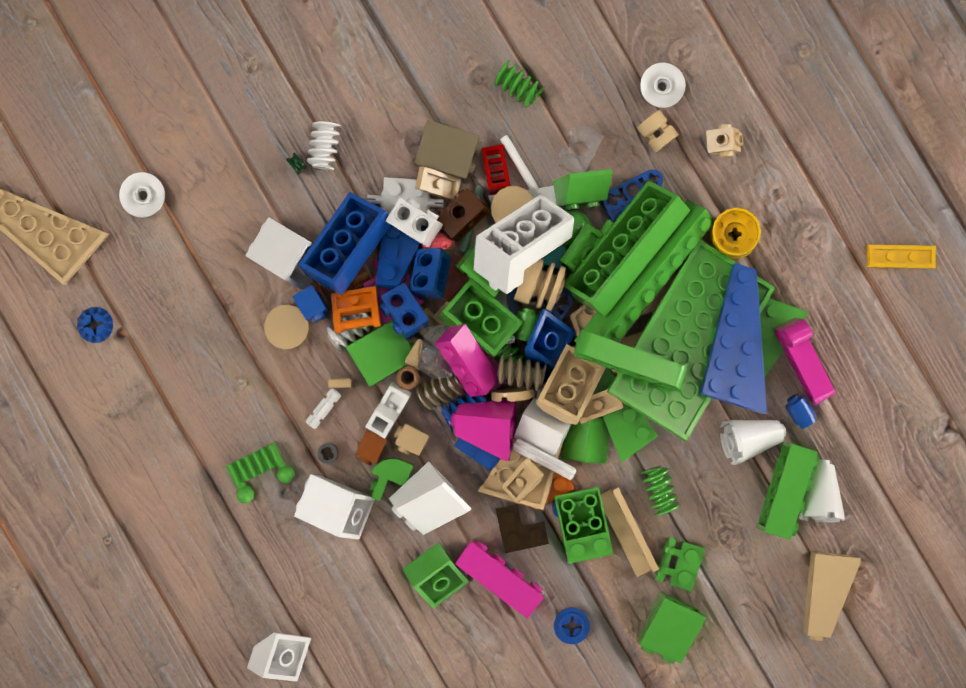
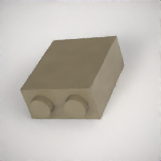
(448, 150)

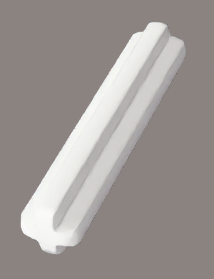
(544, 459)

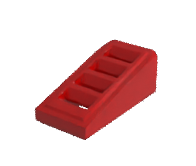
(493, 150)

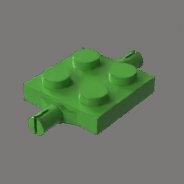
(583, 245)

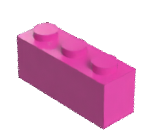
(467, 360)

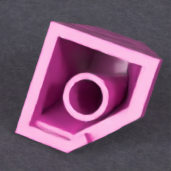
(487, 426)

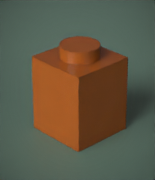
(371, 447)

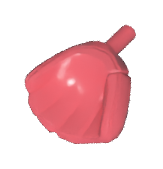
(442, 241)

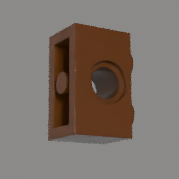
(474, 212)

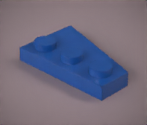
(395, 257)

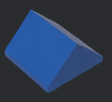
(548, 340)

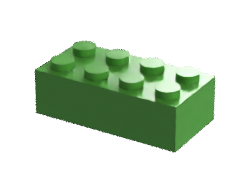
(787, 490)

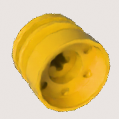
(744, 224)

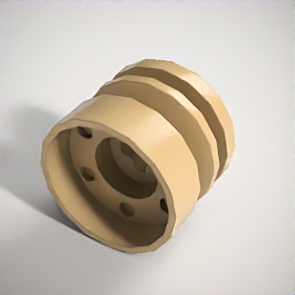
(541, 284)

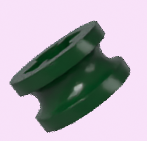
(296, 163)

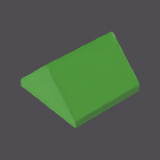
(587, 442)

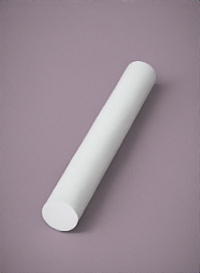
(517, 160)

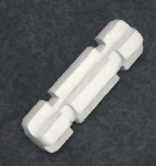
(323, 408)

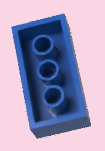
(345, 243)

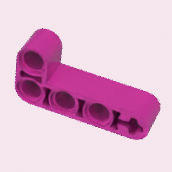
(796, 345)

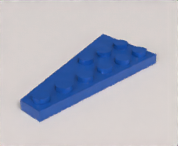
(736, 355)

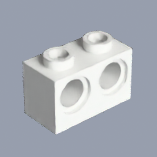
(413, 224)

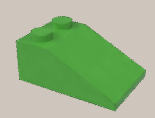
(483, 315)

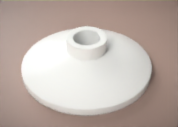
(668, 75)
(132, 189)

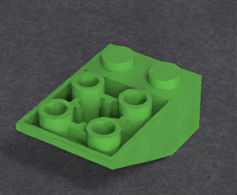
(583, 525)

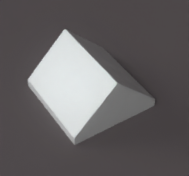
(541, 429)

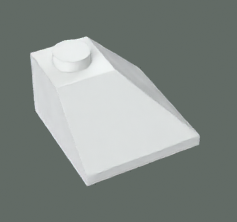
(279, 656)

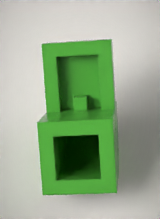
(392, 470)

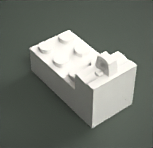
(520, 241)

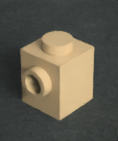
(410, 439)

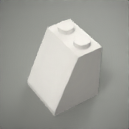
(281, 252)
(428, 500)
(334, 507)

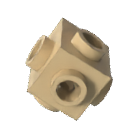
(724, 141)

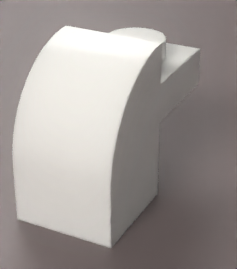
(388, 410)

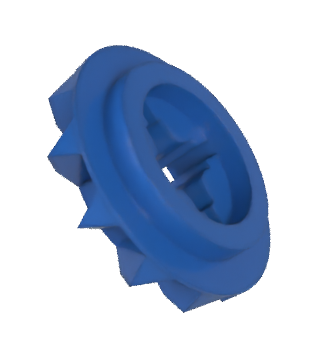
(103, 331)
(579, 633)

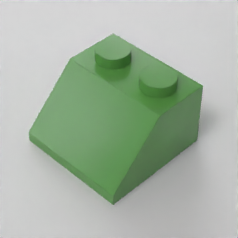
(582, 189)
(435, 575)

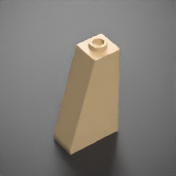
(827, 590)

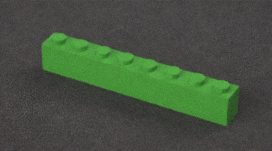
(653, 276)

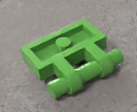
(686, 565)

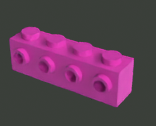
(499, 578)

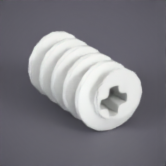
(322, 145)
(342, 338)

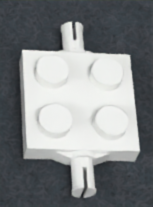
(403, 188)

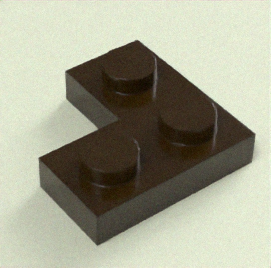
(519, 537)

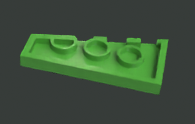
(771, 317)
(626, 426)

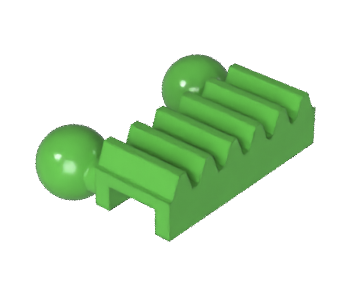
(256, 464)

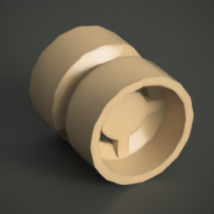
(652, 125)

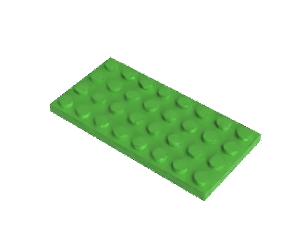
(683, 333)

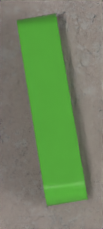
(630, 361)

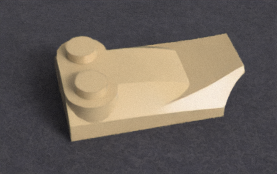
(569, 387)

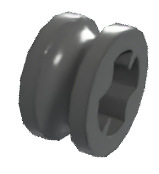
(334, 450)

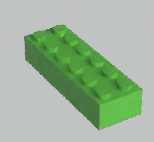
(627, 248)

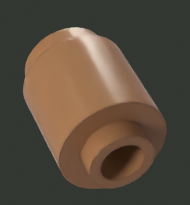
(401, 377)

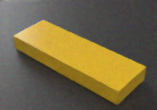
(901, 256)

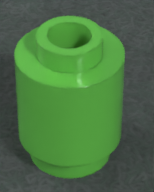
(529, 320)

